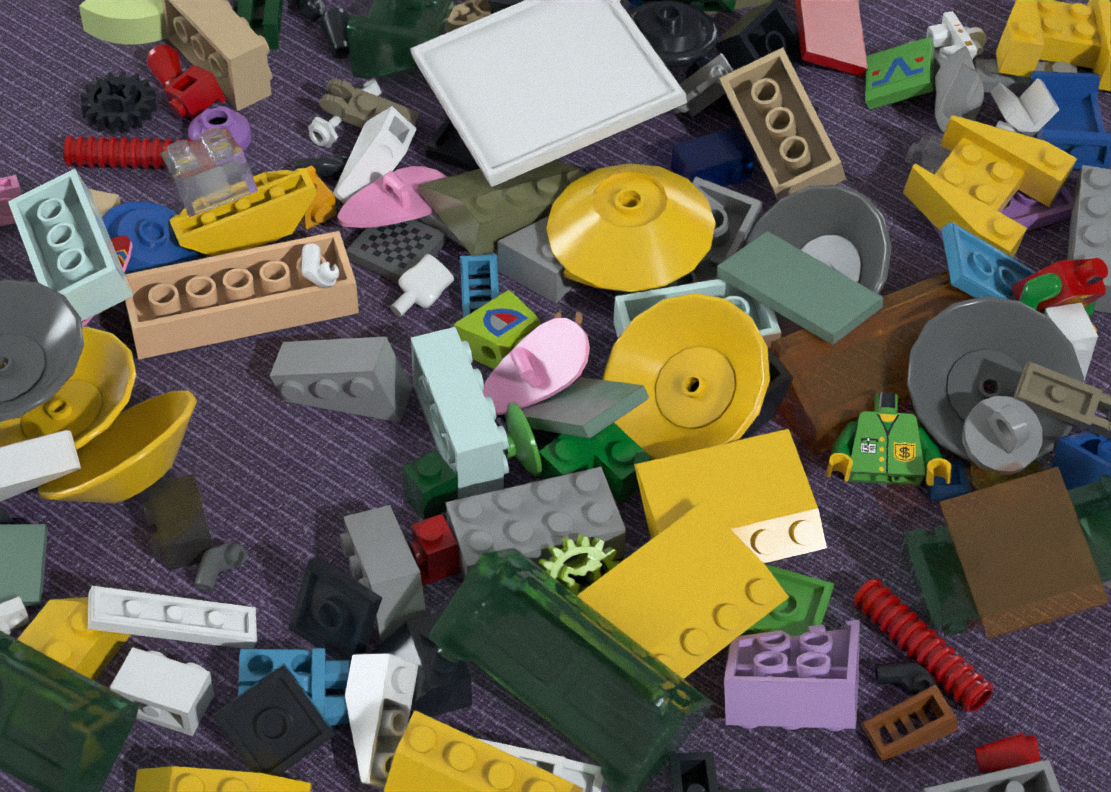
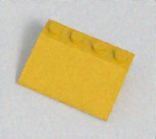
(748, 483)
(687, 591)
(447, 760)

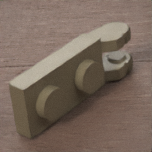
(361, 104)
(1064, 398)

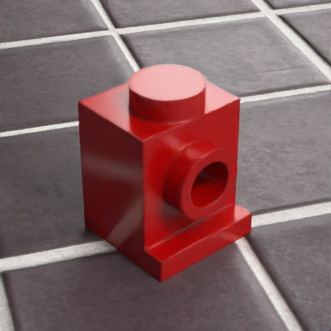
(193, 92)
(434, 549)

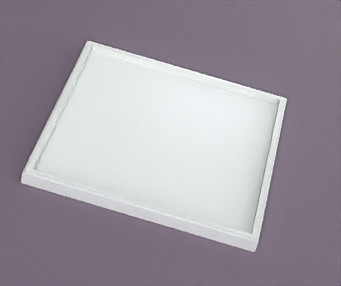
(545, 81)

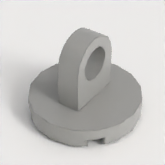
(1002, 435)

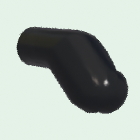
(325, 166)

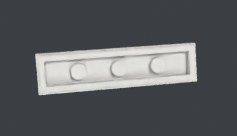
(171, 617)

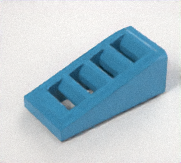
(478, 266)

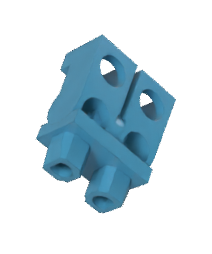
(309, 669)

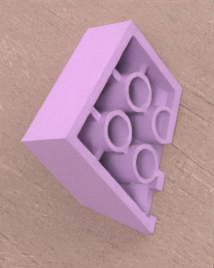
(794, 679)

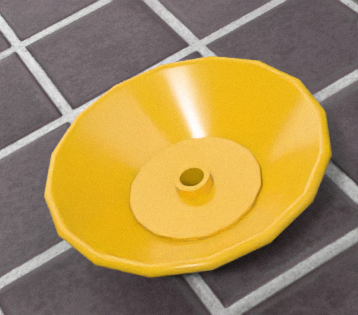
(630, 227)
(683, 344)
(87, 400)
(129, 453)

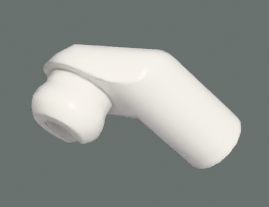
(314, 271)

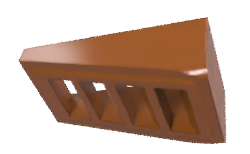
(916, 705)

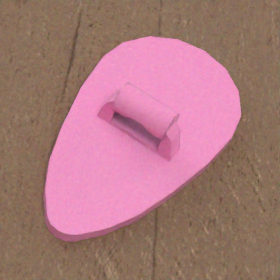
(390, 199)
(539, 365)

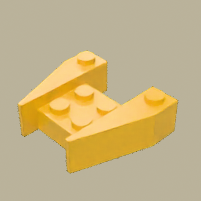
(1057, 34)
(983, 177)

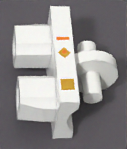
(955, 36)

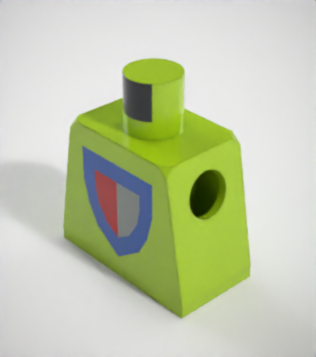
(496, 328)

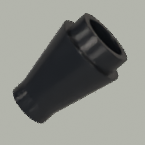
(334, 28)

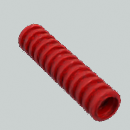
(115, 152)
(923, 645)

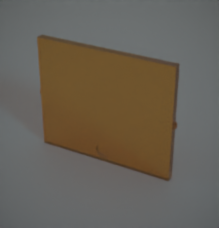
(1023, 553)

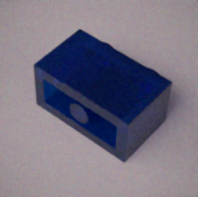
(716, 157)

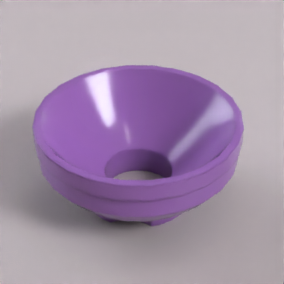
(236, 125)

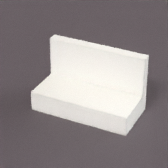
(1029, 110)

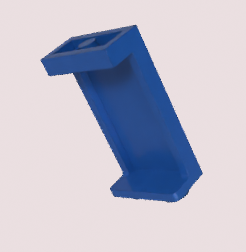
(1079, 122)

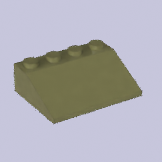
(487, 214)

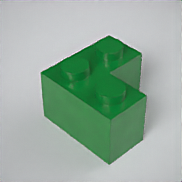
(607, 449)

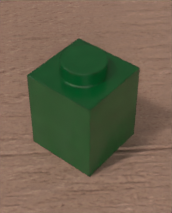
(429, 485)

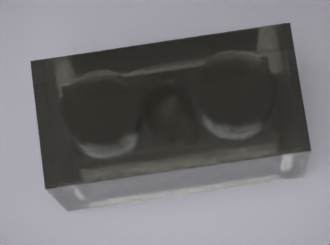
(179, 522)

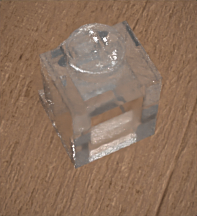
(928, 153)

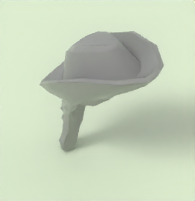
(957, 87)

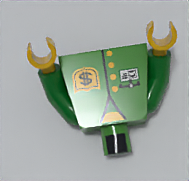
(887, 448)

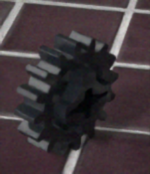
(118, 102)

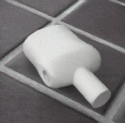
(422, 284)

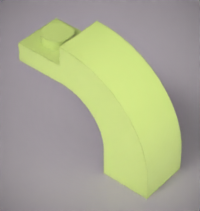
(124, 20)

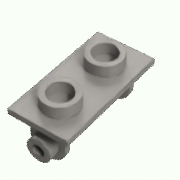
(704, 86)

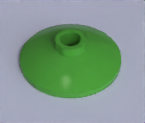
(521, 440)

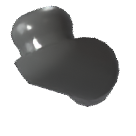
(218, 560)

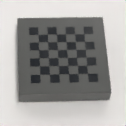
(395, 247)

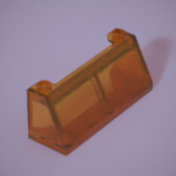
(842, 378)

